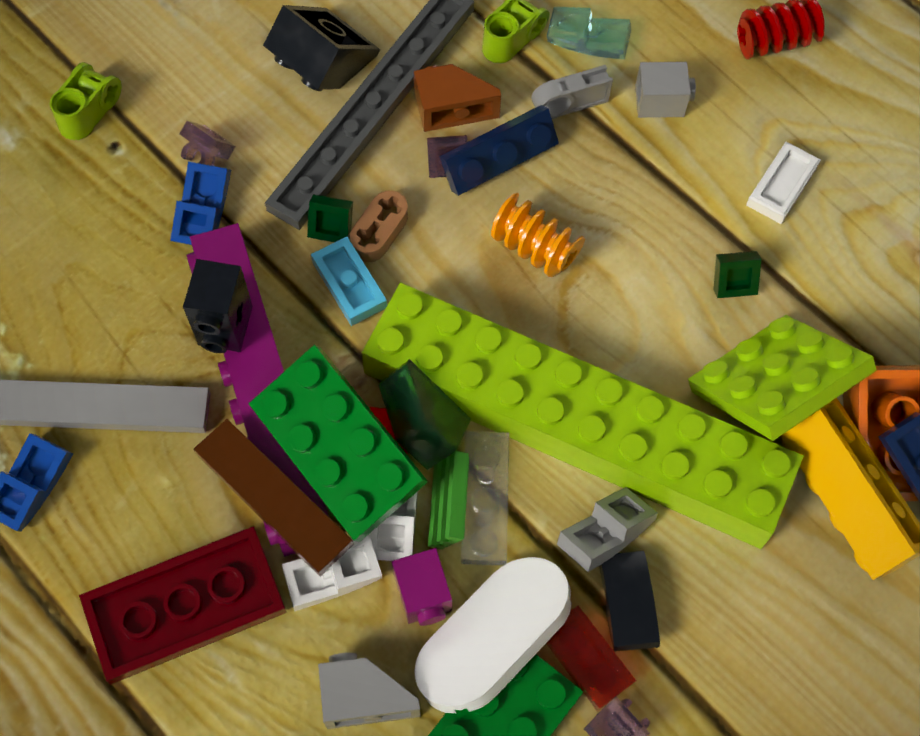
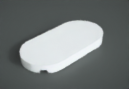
(493, 635)

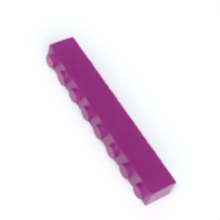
(256, 363)

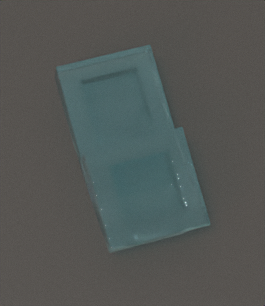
(580, 32)

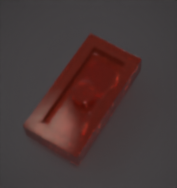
(590, 660)

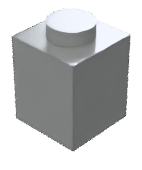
(663, 89)

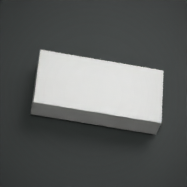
(783, 182)

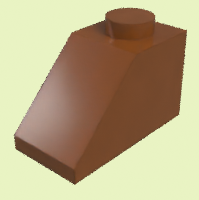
(453, 97)

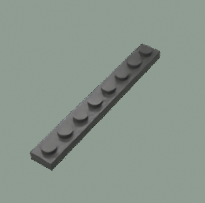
(367, 109)

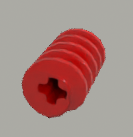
(781, 22)

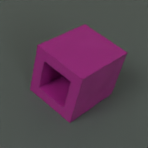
(422, 587)

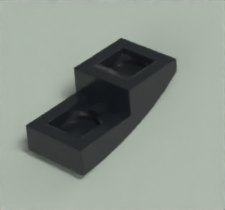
(630, 602)

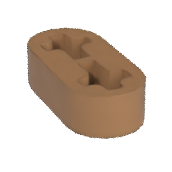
(385, 230)

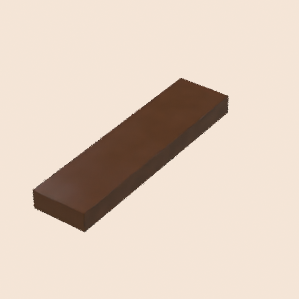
(274, 497)

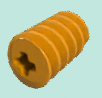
(534, 238)

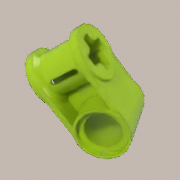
(511, 29)
(83, 101)

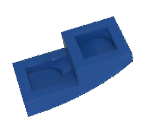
(201, 201)
(30, 480)

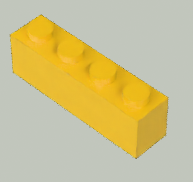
(855, 490)

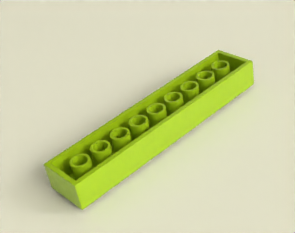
(588, 416)

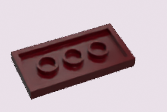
(181, 605)

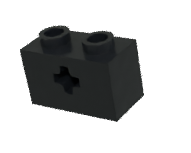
(218, 306)

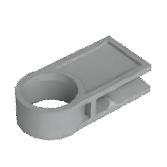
(574, 92)

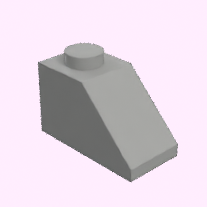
(361, 693)

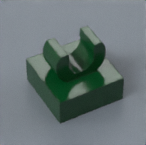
(329, 218)
(737, 274)

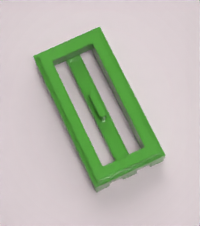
(449, 501)

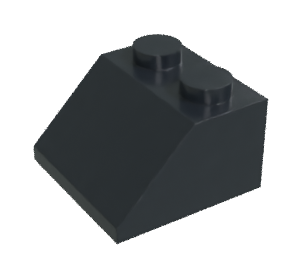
(318, 46)

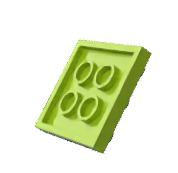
(781, 376)

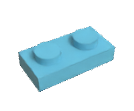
(349, 281)

